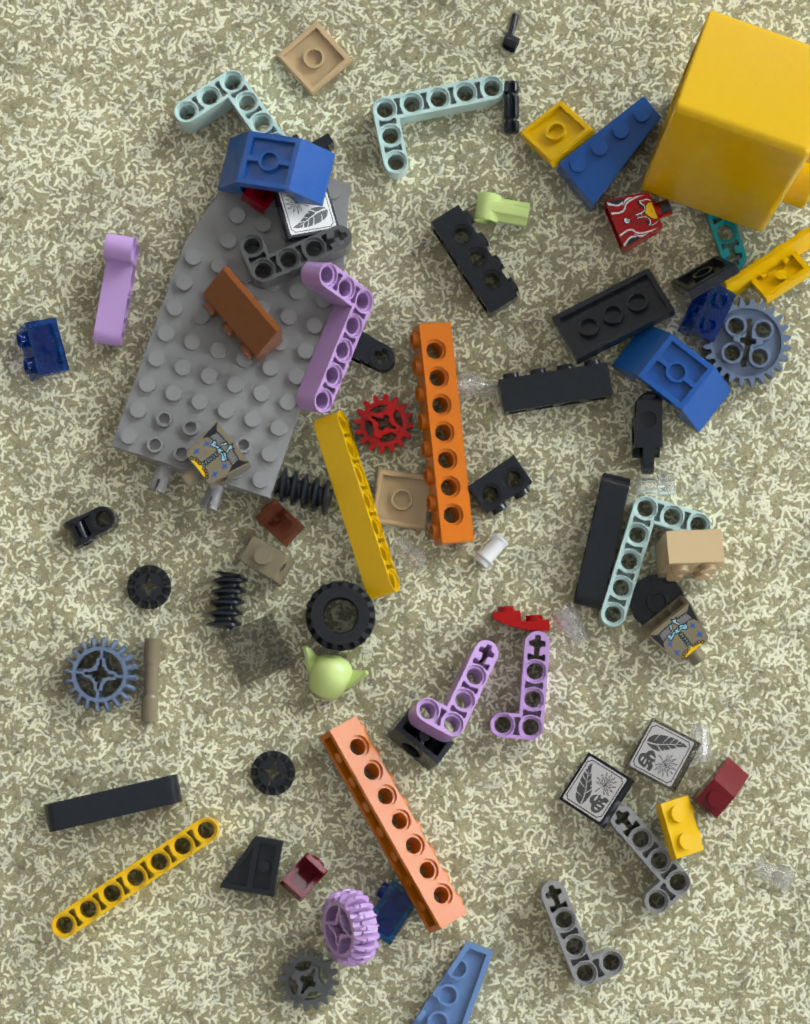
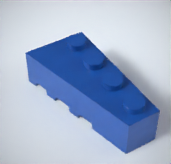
(604, 156)

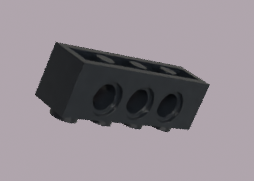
(461, 221)

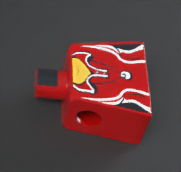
(635, 218)

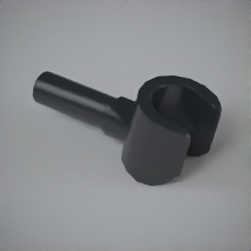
(510, 41)

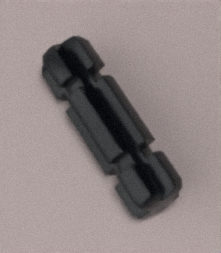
(511, 107)

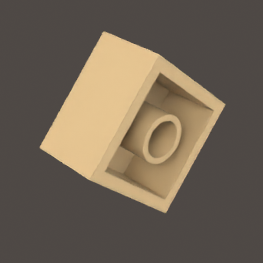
(689, 554)

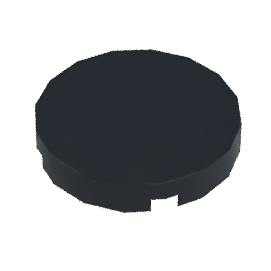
(650, 595)

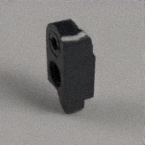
(647, 430)

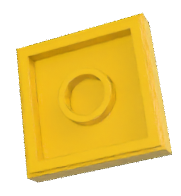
(556, 133)

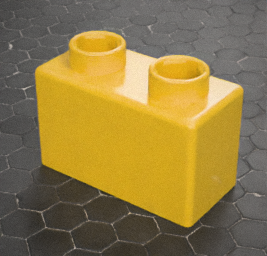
(737, 126)

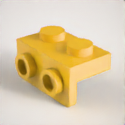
(679, 827)

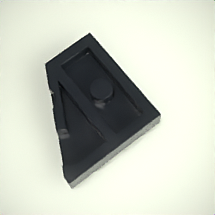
(256, 868)

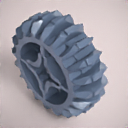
(102, 661)

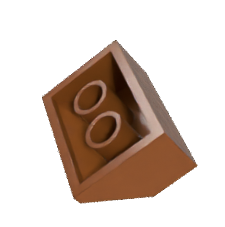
(242, 316)

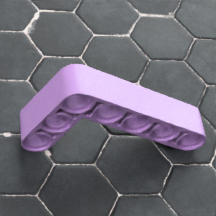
(339, 337)

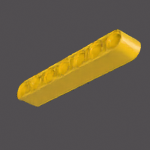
(356, 505)
(126, 886)

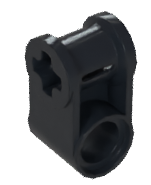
(367, 352)
(86, 527)

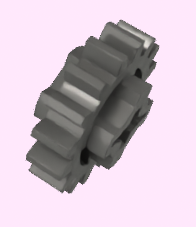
(320, 985)

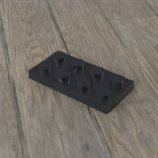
(613, 315)

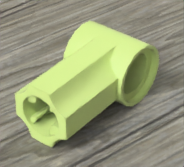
(494, 209)

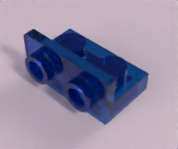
(707, 313)
(42, 348)
(392, 909)

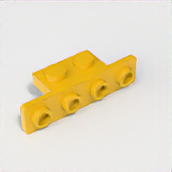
(775, 271)

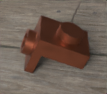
(279, 522)

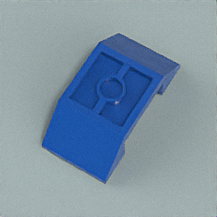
(277, 165)
(674, 374)

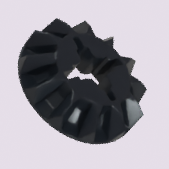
(158, 596)
(284, 766)

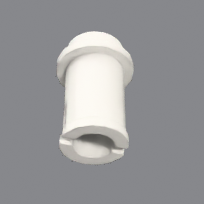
(490, 551)

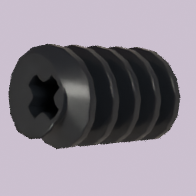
(304, 491)
(227, 600)

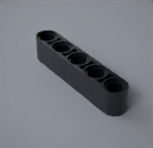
(601, 541)
(113, 803)

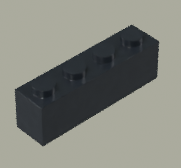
(554, 388)

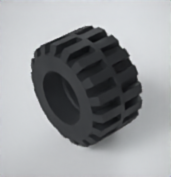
(340, 591)

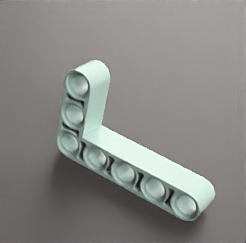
(226, 100)
(426, 111)
(638, 550)

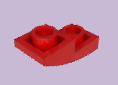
(507, 616)

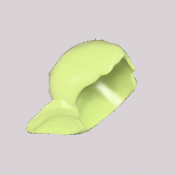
(330, 674)

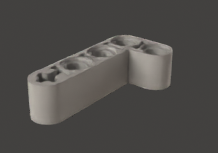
(645, 853)
(573, 930)

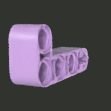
(116, 290)
(526, 685)
(461, 688)

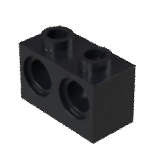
(496, 480)

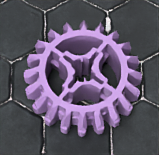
(350, 927)

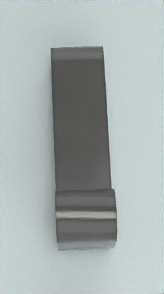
(296, 251)

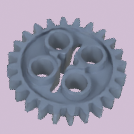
(770, 347)

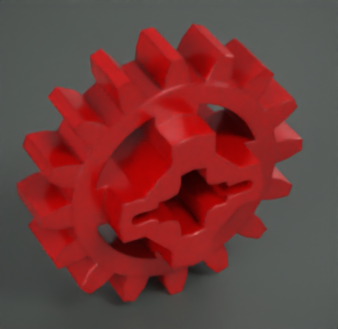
(389, 413)

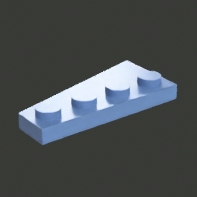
(458, 988)

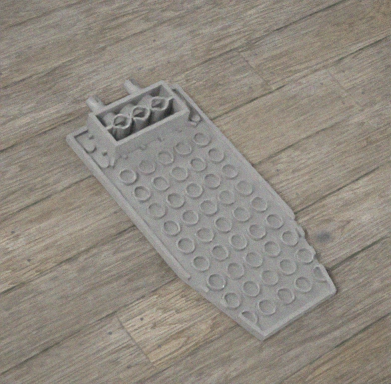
(201, 376)

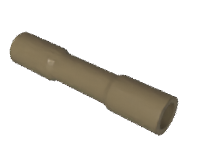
(151, 661)

